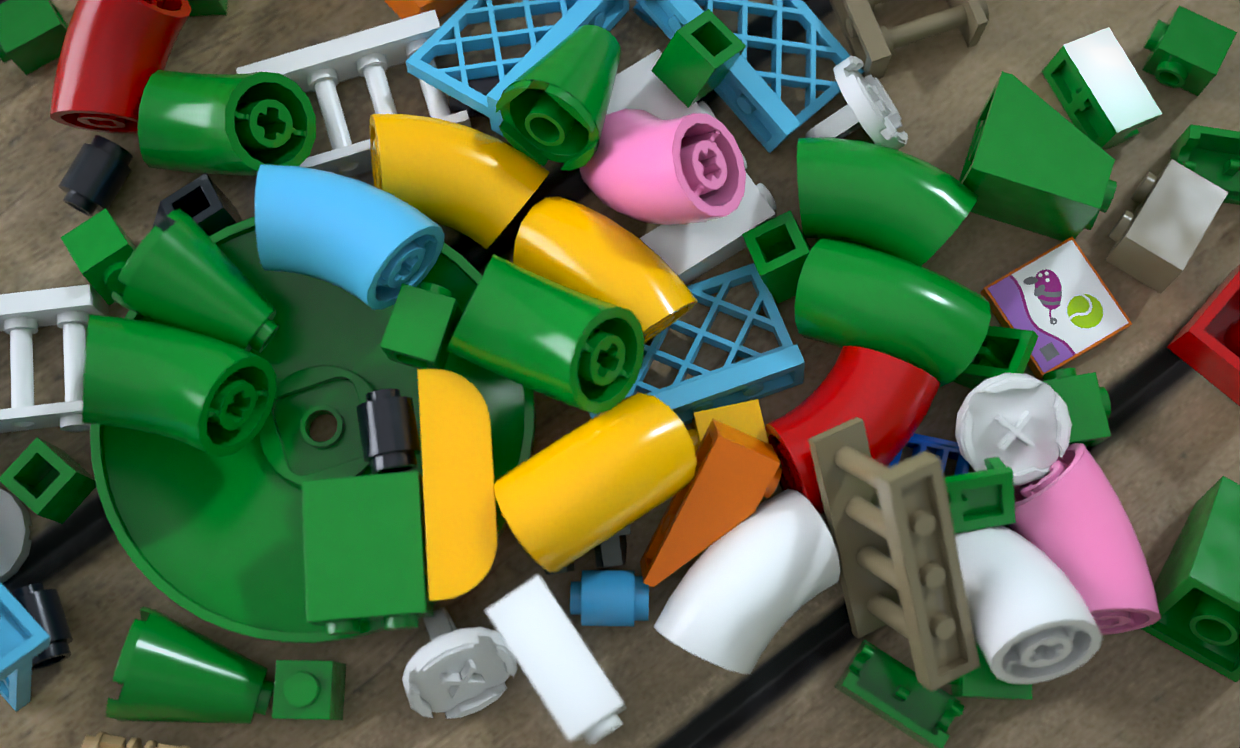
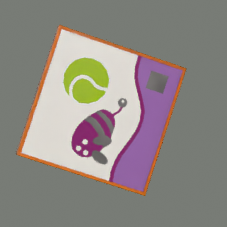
(1060, 302)

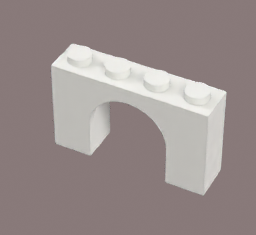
(694, 246)
(557, 662)

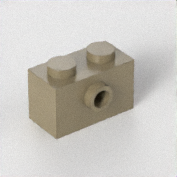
(1165, 225)

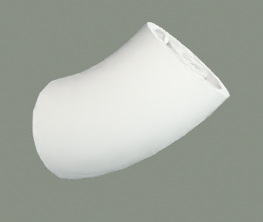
(751, 583)
(1023, 608)

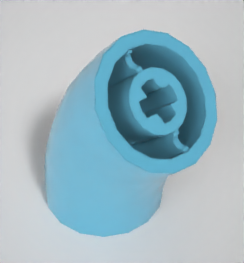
(342, 233)

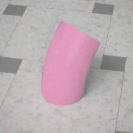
(666, 168)
(1090, 538)

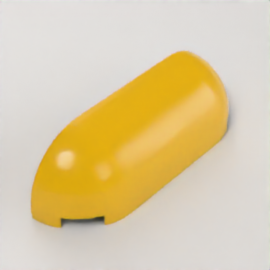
(456, 483)

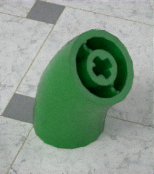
(224, 122)
(878, 198)
(890, 307)
(550, 338)
(175, 384)

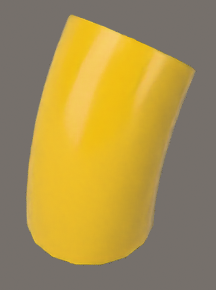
(452, 173)
(601, 261)
(596, 480)

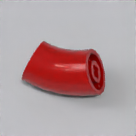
(109, 59)
(862, 384)

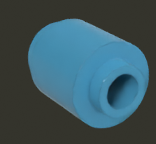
(609, 598)

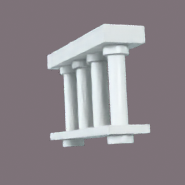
(355, 55)
(20, 317)

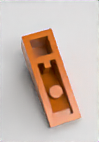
(727, 488)

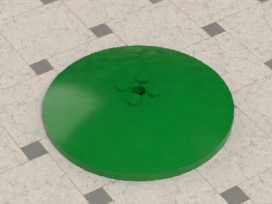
(230, 527)

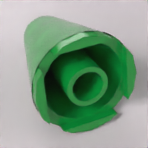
(563, 99)
(195, 287)
(184, 677)

